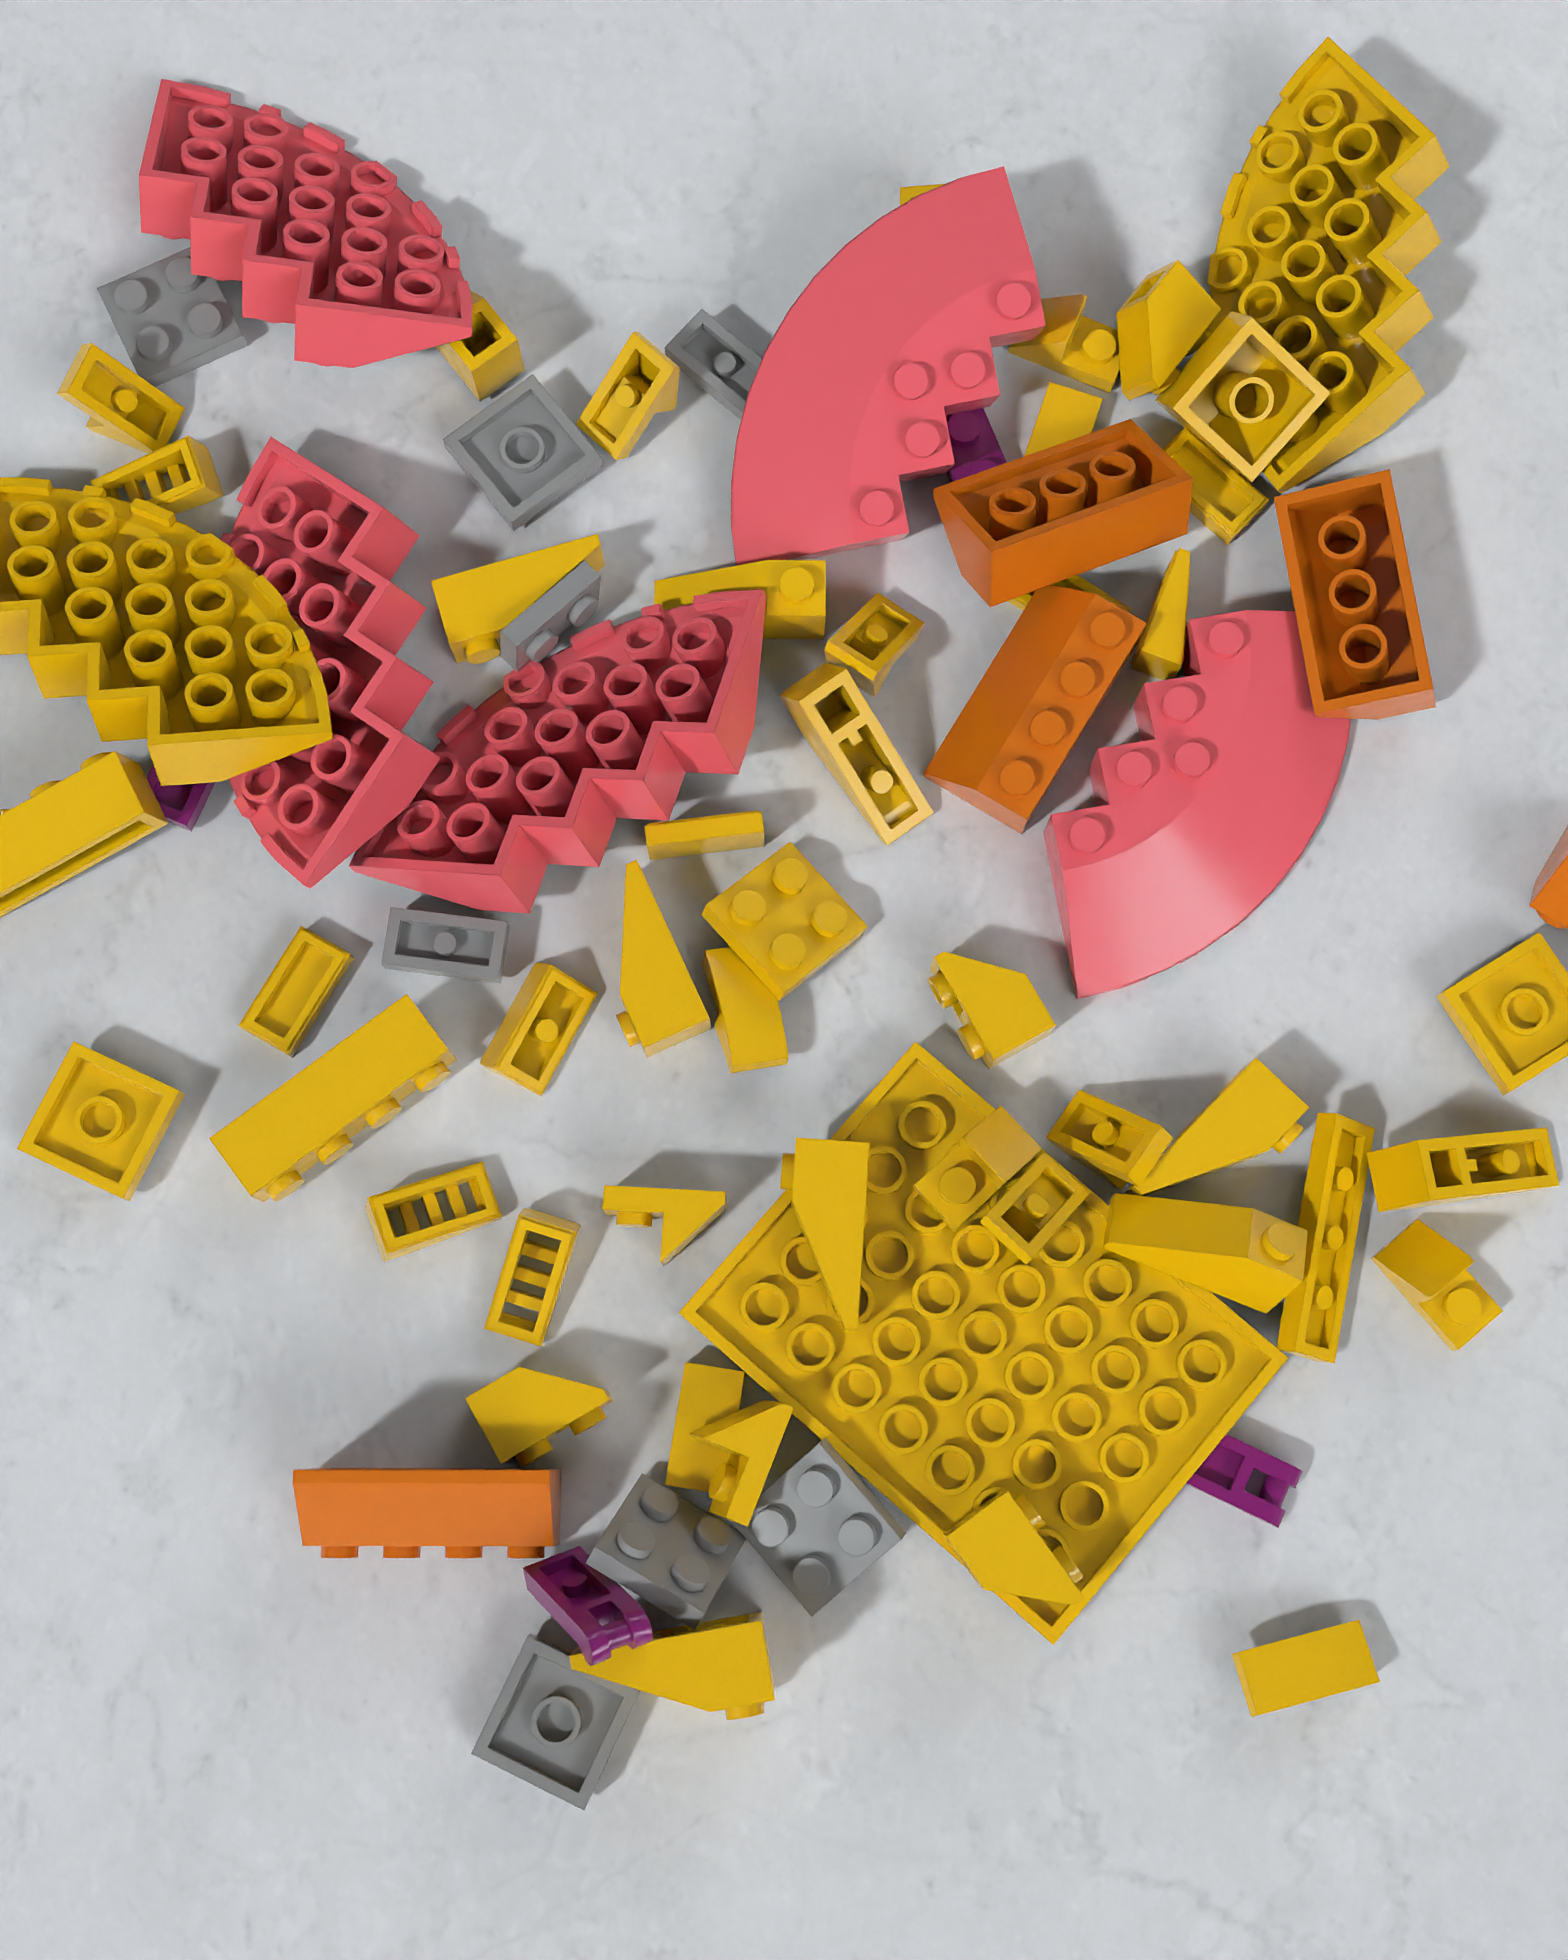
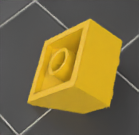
(1243, 395)

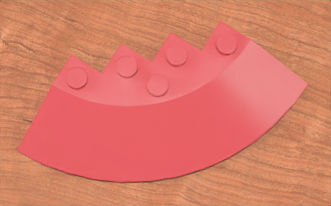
(301, 228)
(872, 368)
(334, 566)
(573, 749)
(1200, 809)

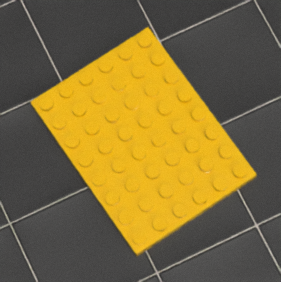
(982, 1372)

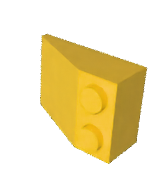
(708, 1668)

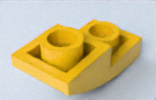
(747, 1014)
(1305, 1668)

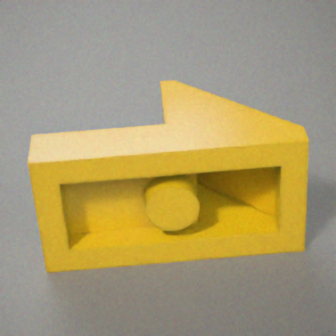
(1074, 344)
(630, 394)
(119, 401)
(873, 642)
(1109, 1139)
(977, 1168)
(1034, 1208)
(683, 1212)
(1437, 1283)
(753, 1441)

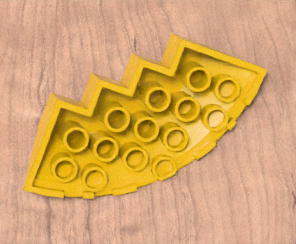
(1323, 246)
(155, 632)

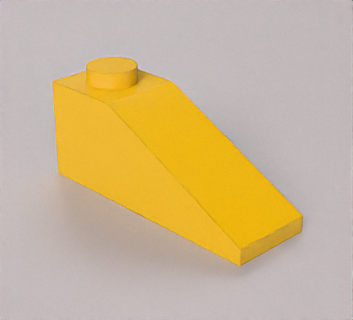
(792, 590)
(489, 597)
(856, 750)
(654, 981)
(1236, 1126)
(1461, 1168)
(830, 1206)
(1210, 1246)

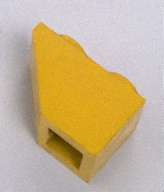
(1160, 327)
(487, 357)
(993, 1004)
(530, 1408)
(1008, 1554)

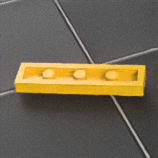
(1331, 1215)

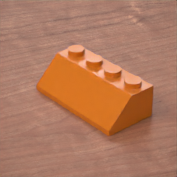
(1063, 511)
(1355, 599)
(1035, 702)
(429, 1509)

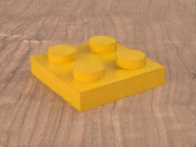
(784, 920)
(1514, 1013)
(101, 1121)

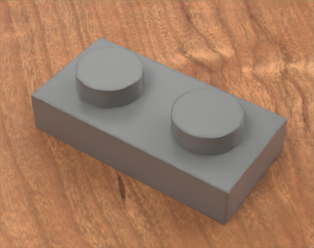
(715, 360)
(538, 627)
(445, 945)

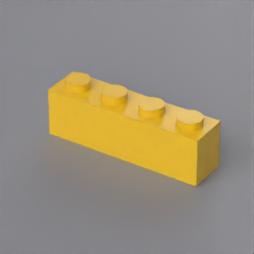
(73, 826)
(333, 1101)

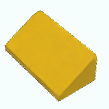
(538, 1027)

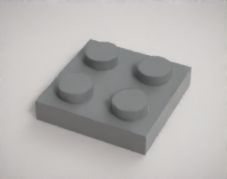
(171, 318)
(523, 452)
(820, 1527)
(667, 1550)
(554, 1723)

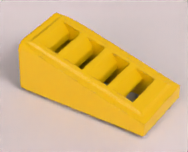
(169, 459)
(1163, 639)
(425, 1190)
(550, 1226)

